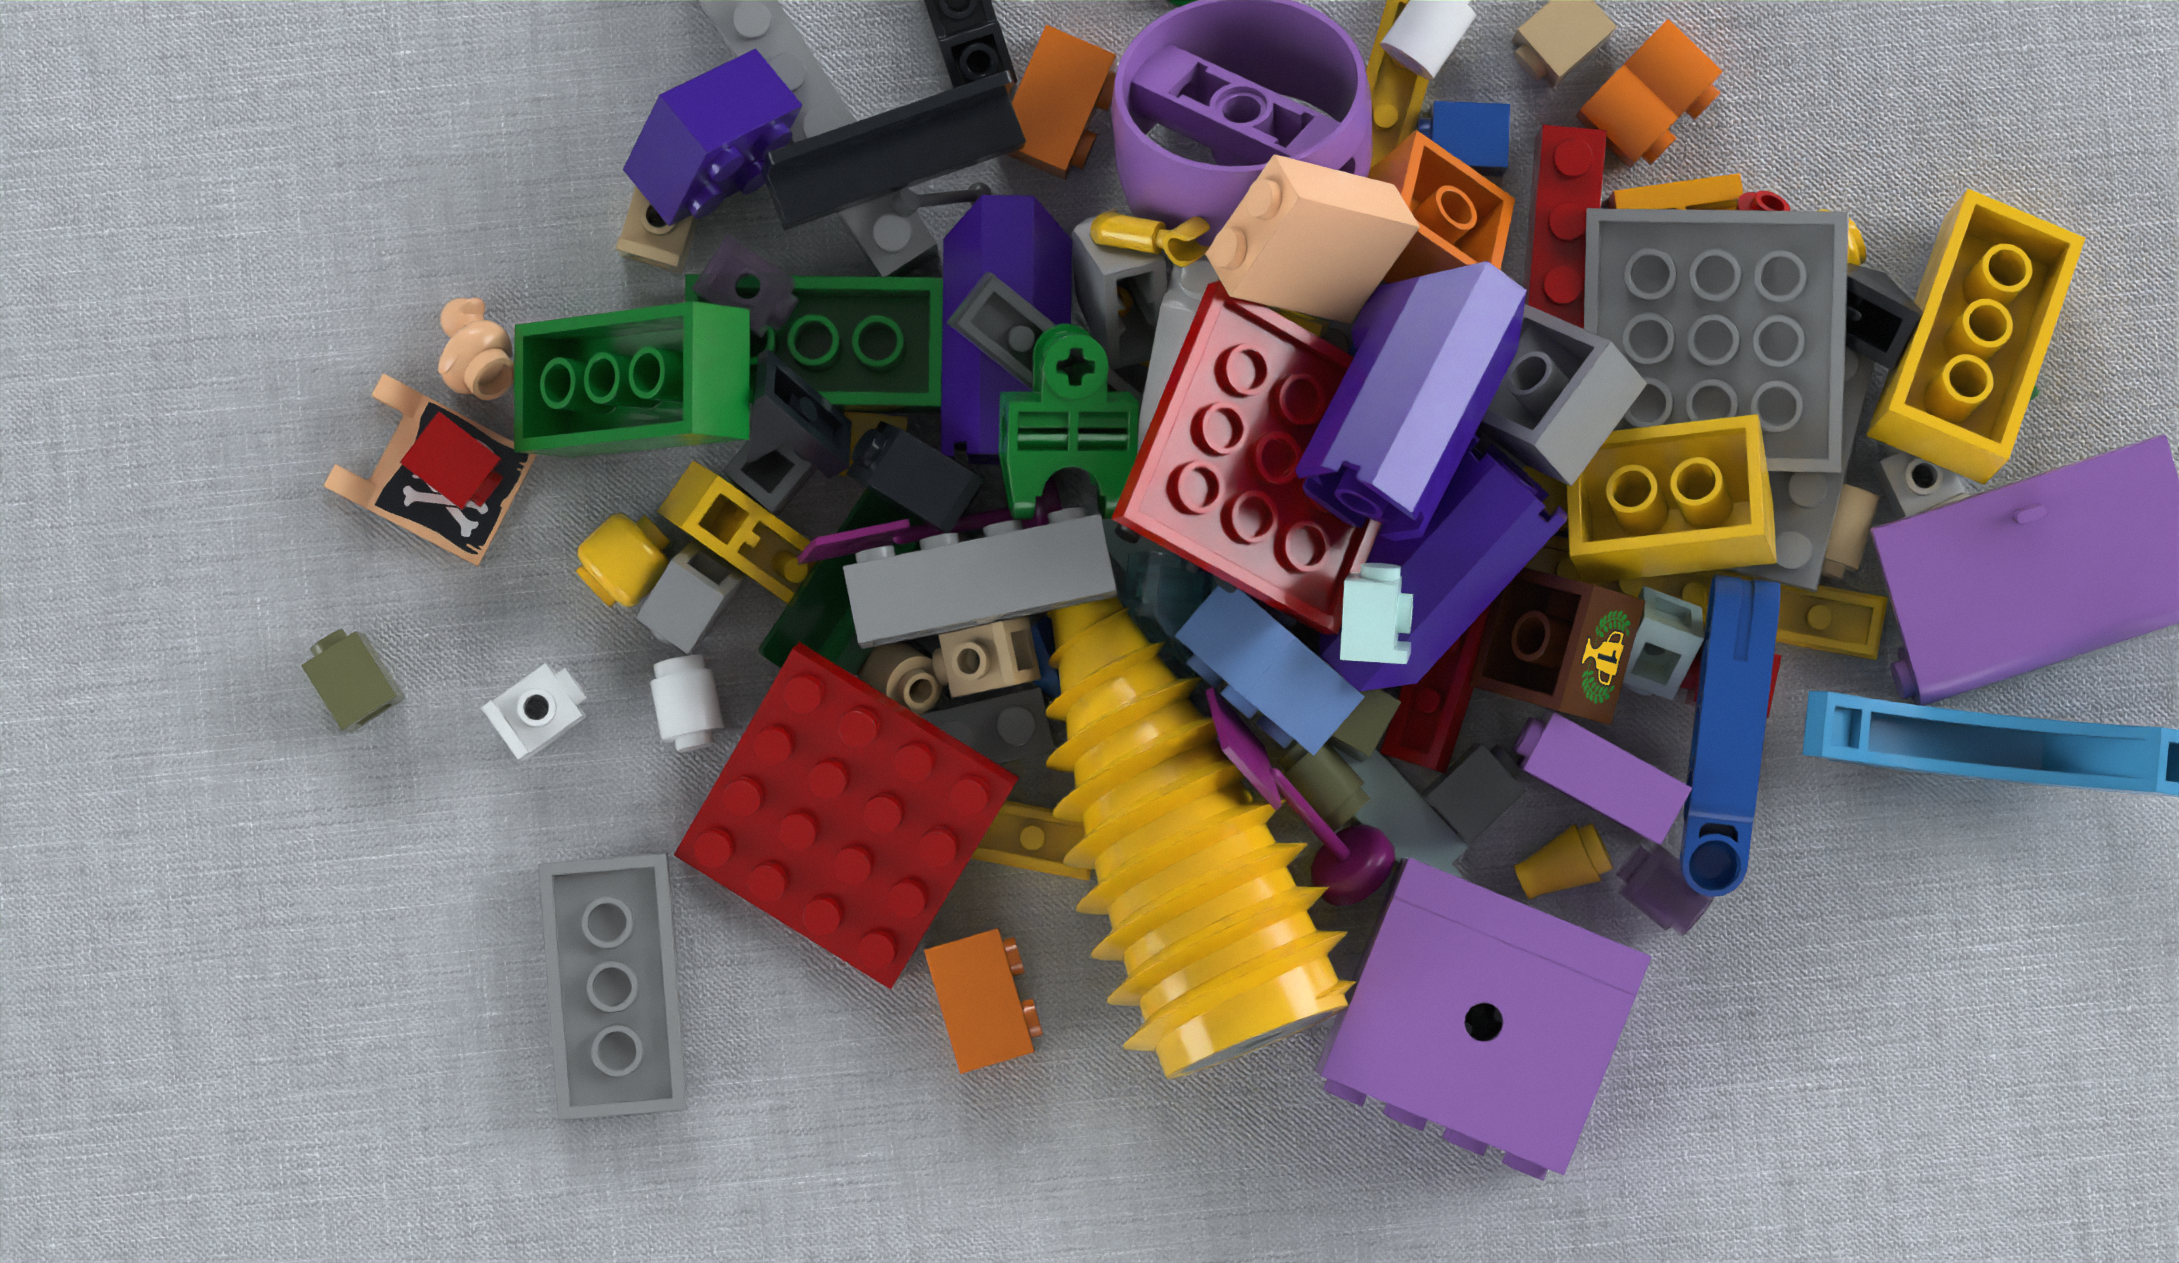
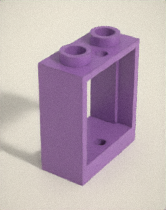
(1600, 775)

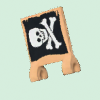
(415, 505)

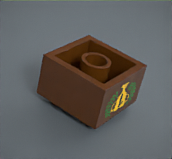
(1558, 644)

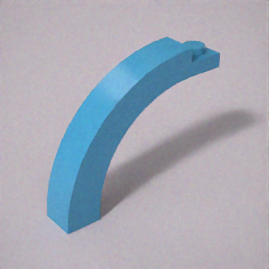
(1992, 745)

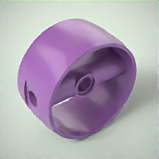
(1219, 79)

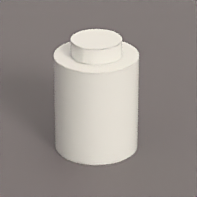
(1427, 34)

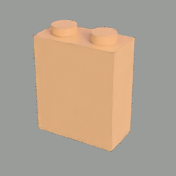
(1311, 239)

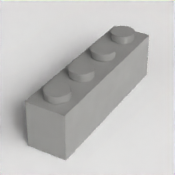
(980, 579)

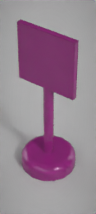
(901, 532)
(1351, 860)

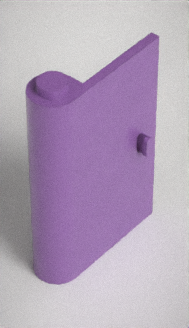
(2009, 596)

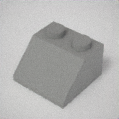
(1560, 396)

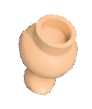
(477, 354)

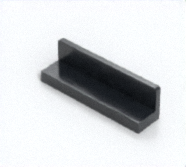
(893, 150)

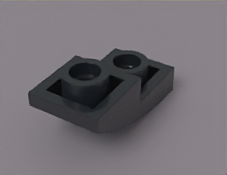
(969, 39)

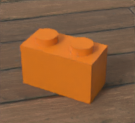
(1059, 100)
(982, 1000)

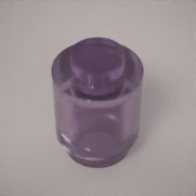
(1659, 890)

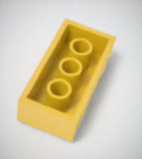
(1980, 339)

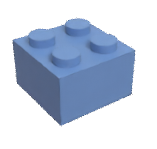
(1267, 670)

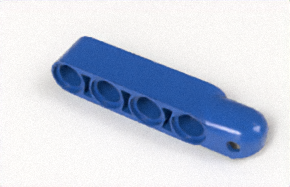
(1728, 732)

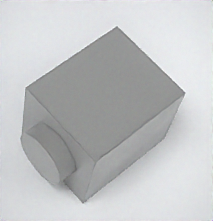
(690, 597)

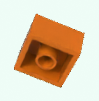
(1457, 209)

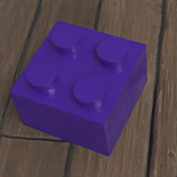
(712, 137)

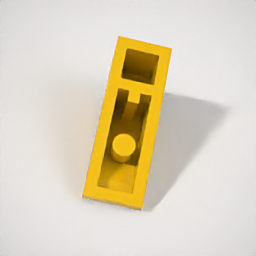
(737, 530)

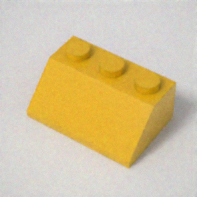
(1673, 502)

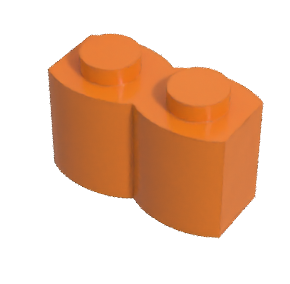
(1651, 94)

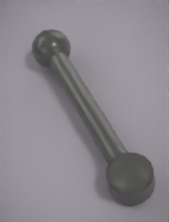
(907, 201)

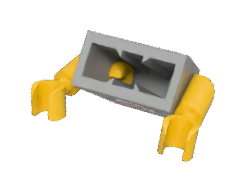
(1124, 278)

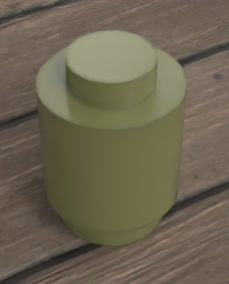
(1325, 783)

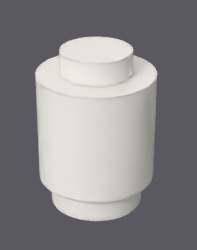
(686, 702)

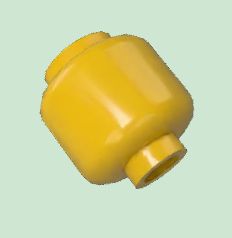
(623, 559)

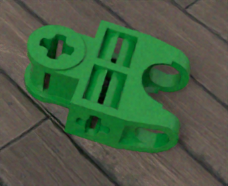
(1066, 424)

